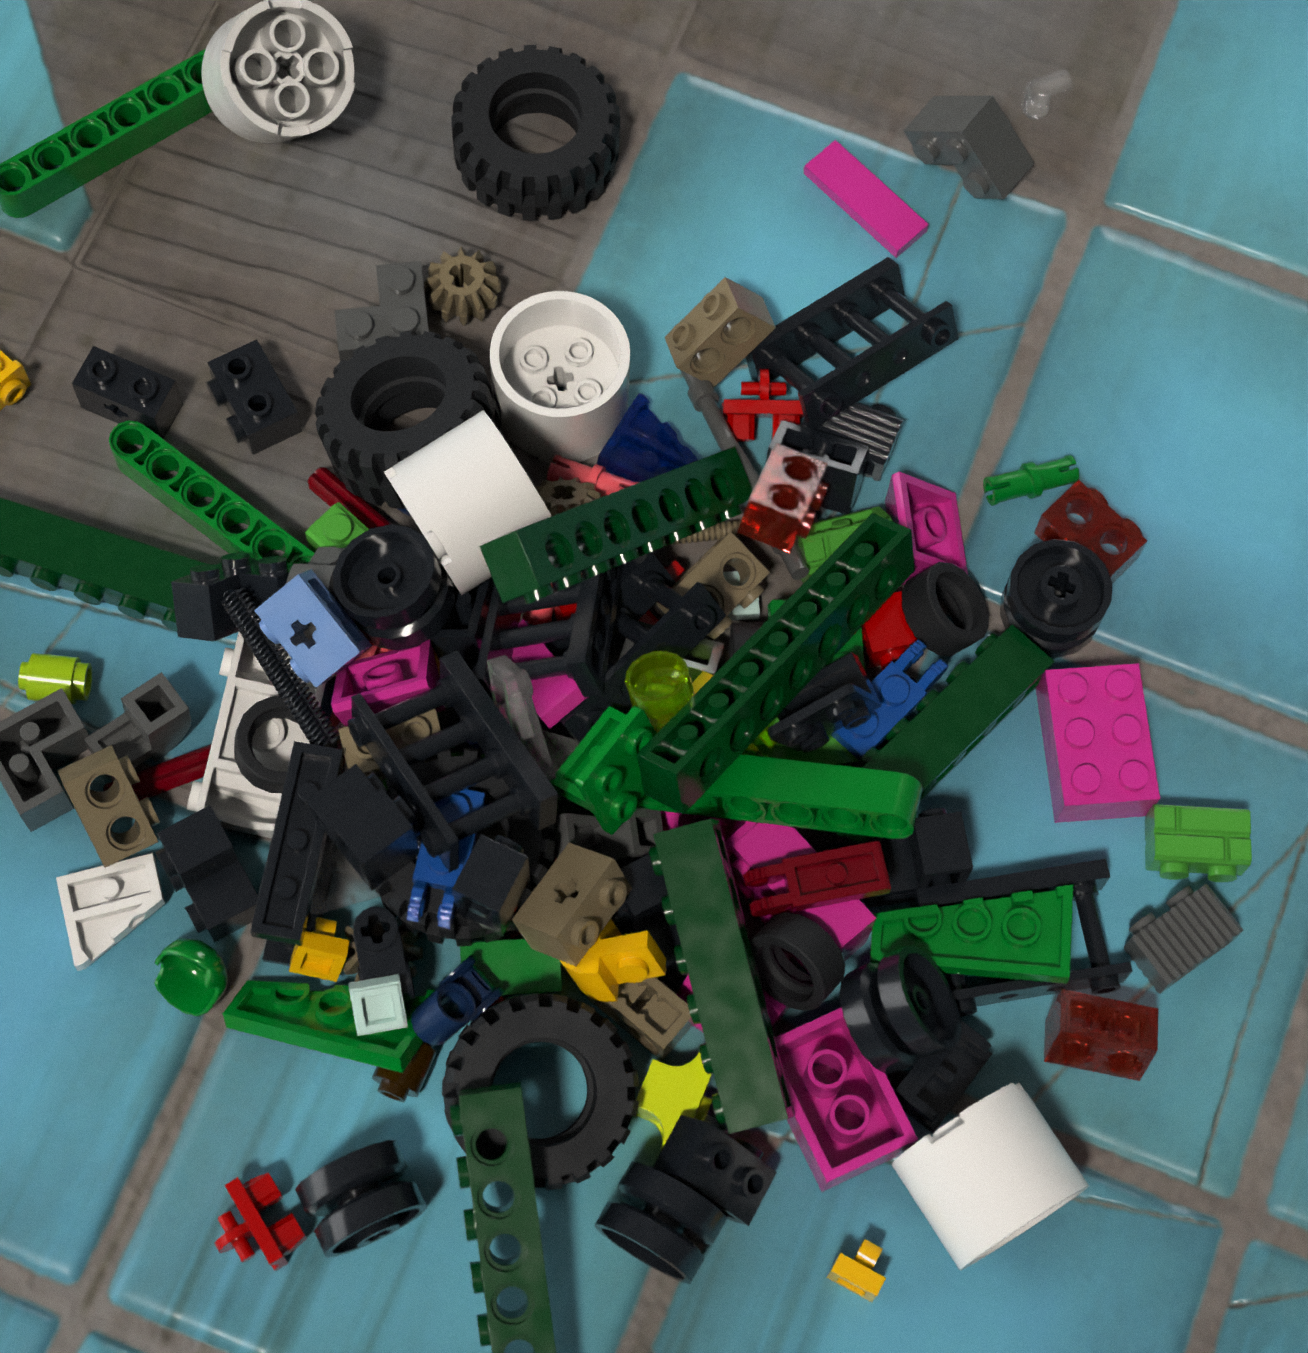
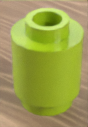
(52, 672)

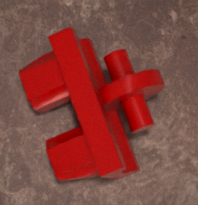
(742, 413)
(250, 1200)

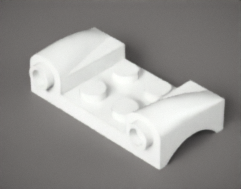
(229, 793)

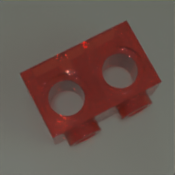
(783, 499)
(1101, 527)
(1101, 1035)

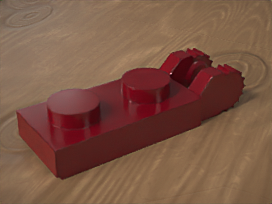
(822, 879)

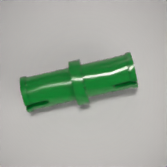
(1030, 480)

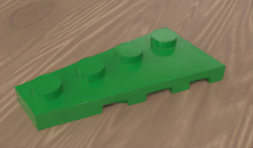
(994, 938)
(320, 1022)

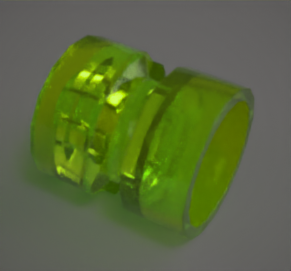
(659, 686)

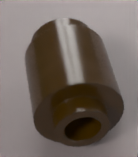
(409, 1083)

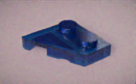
(643, 445)

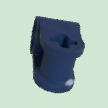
(454, 1004)

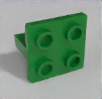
(605, 768)

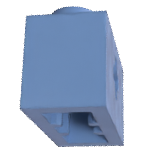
(333, 643)

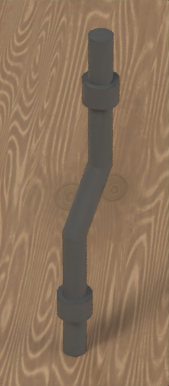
(705, 400)

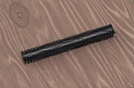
(279, 671)

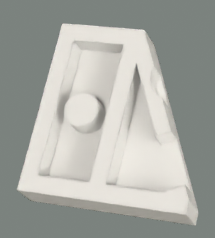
(108, 904)

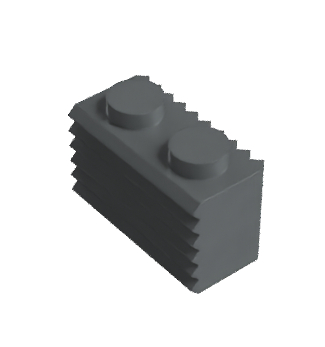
(1181, 937)

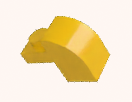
(616, 961)

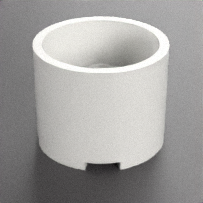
(243, 66)
(565, 344)
(466, 494)
(989, 1175)

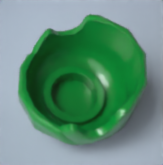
(191, 976)

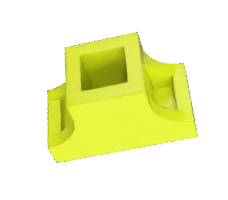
(673, 1092)

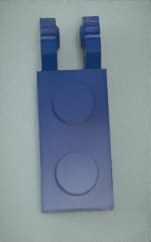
(898, 698)
(432, 871)

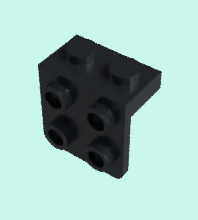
(831, 700)

